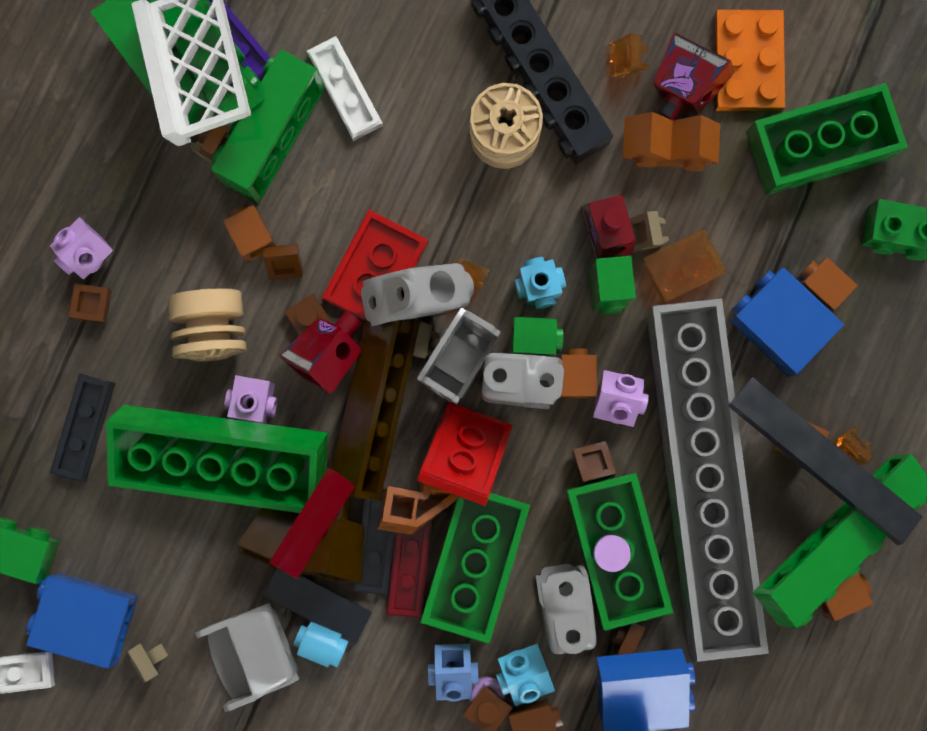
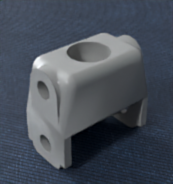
(426, 289)
(459, 356)
(517, 378)
(566, 610)
(251, 655)

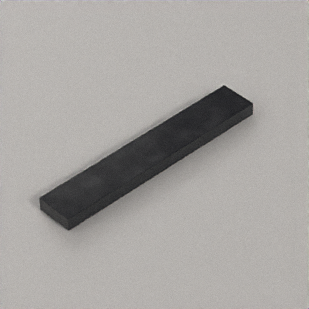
(825, 461)

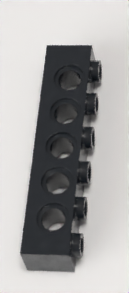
(559, 76)

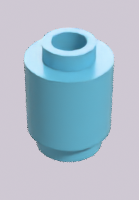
(320, 645)

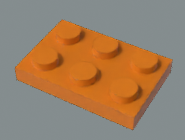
(756, 50)

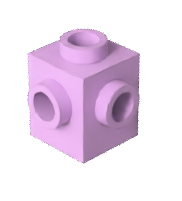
(80, 249)
(246, 390)
(620, 398)

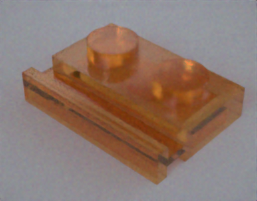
(684, 266)

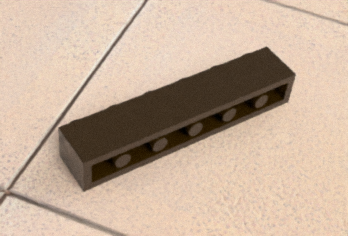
(375, 405)

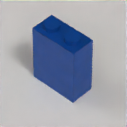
(785, 321)
(81, 620)
(645, 691)

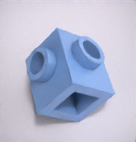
(453, 672)

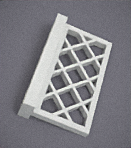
(166, 78)

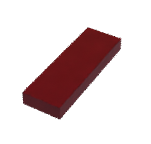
(312, 523)
(409, 573)

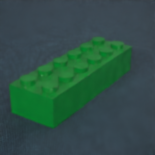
(214, 458)

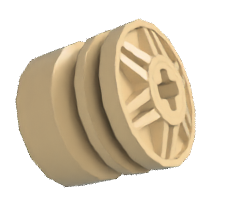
(496, 142)
(207, 324)

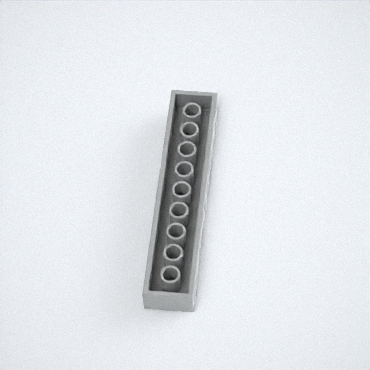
(706, 480)

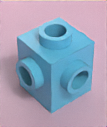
(539, 295)
(524, 675)

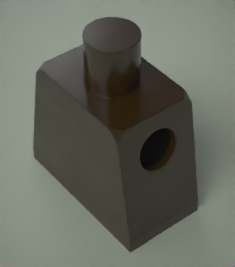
(266, 535)
(340, 551)

